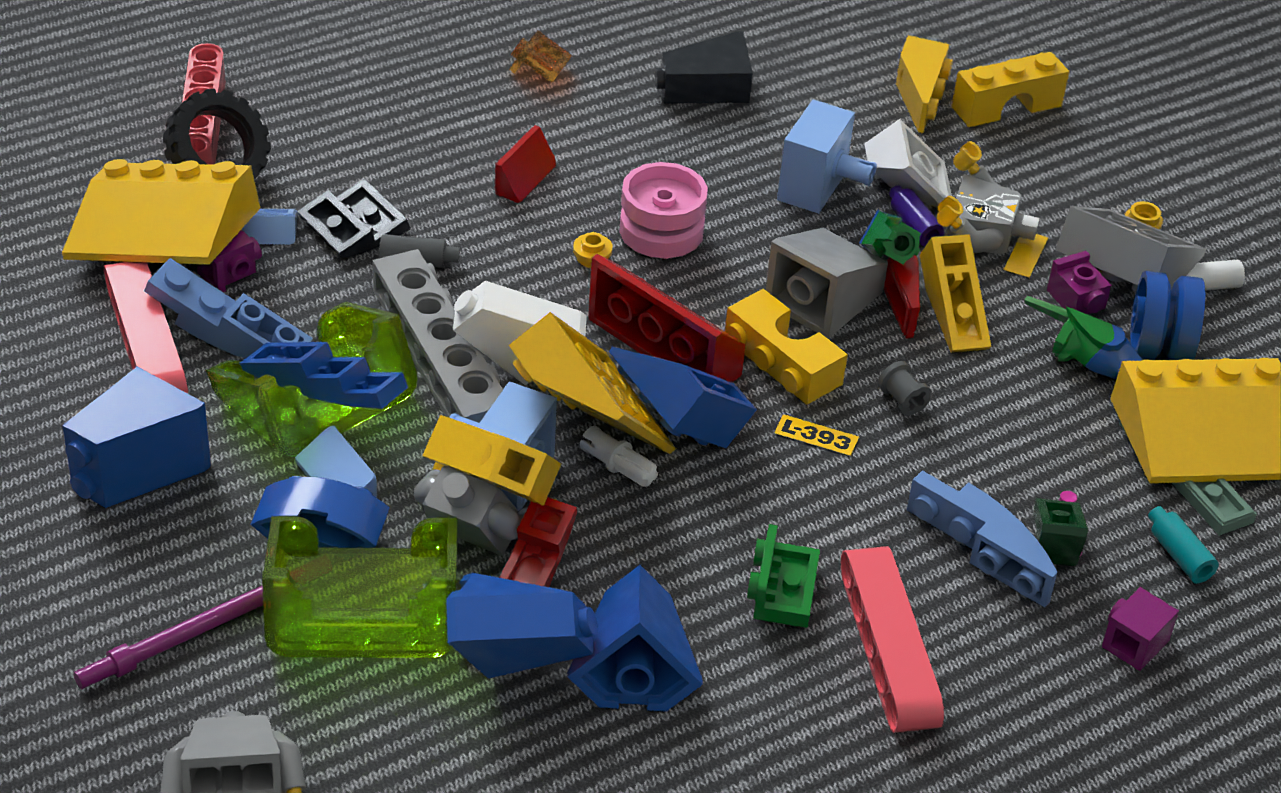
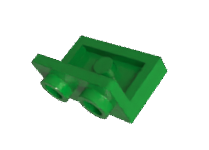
(785, 581)

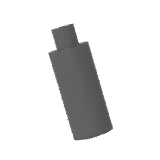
(432, 249)

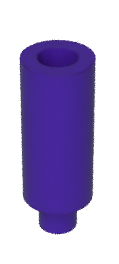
(915, 213)

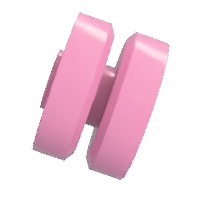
(663, 210)

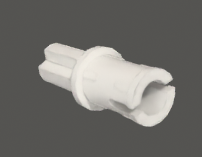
(619, 456)

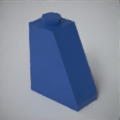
(517, 625)
(637, 649)

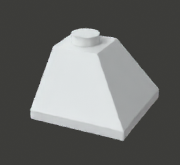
(908, 162)

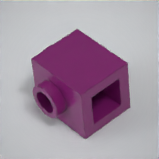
(1139, 628)

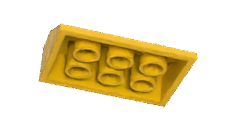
(162, 212)
(584, 378)
(1202, 418)

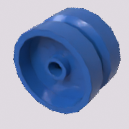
(1167, 316)

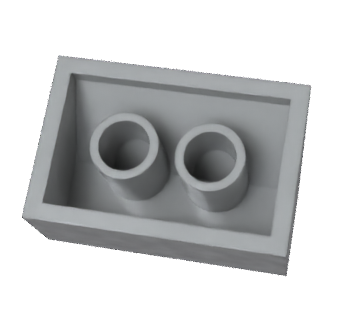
(1126, 246)

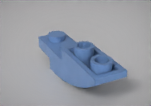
(217, 318)
(997, 538)

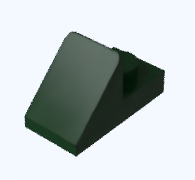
(1060, 530)

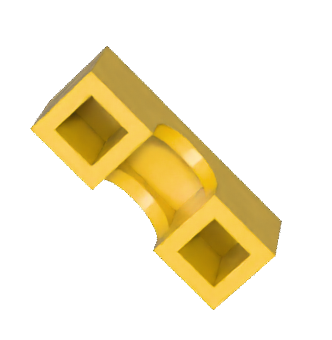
(984, 90)
(802, 366)

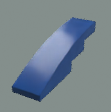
(325, 377)

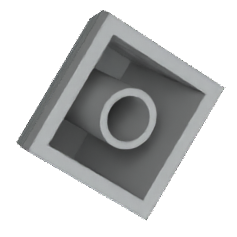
(823, 278)

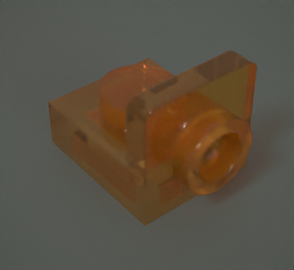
(541, 55)

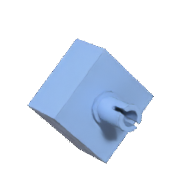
(819, 157)
(523, 417)

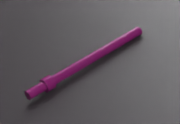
(125, 658)

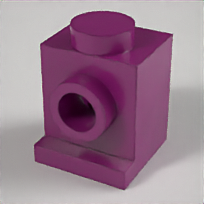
(233, 262)
(1078, 284)

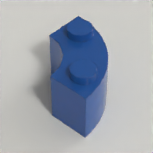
(340, 512)

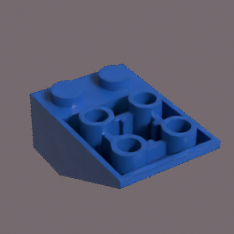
(687, 398)

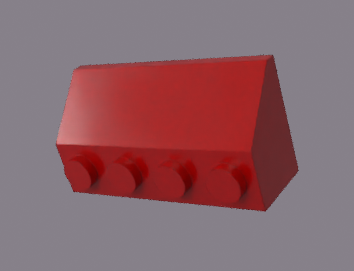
(658, 323)

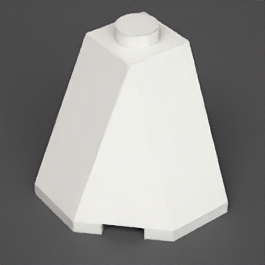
(497, 315)

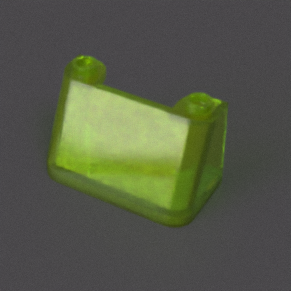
(293, 421)
(358, 597)

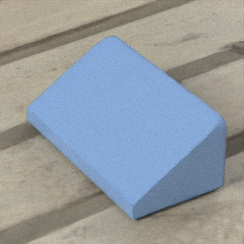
(273, 226)
(335, 459)

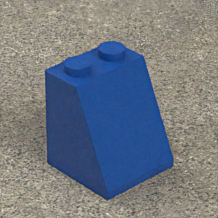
(136, 440)

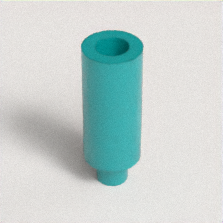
(1183, 545)

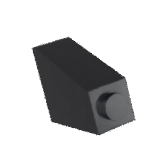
(707, 72)

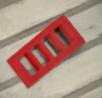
(903, 293)

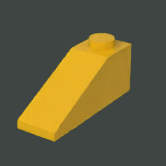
(955, 292)

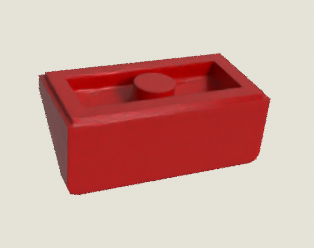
(524, 166)

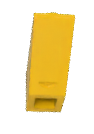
(923, 77)
(493, 459)

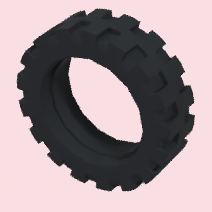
(224, 106)

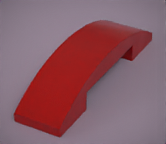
(540, 542)

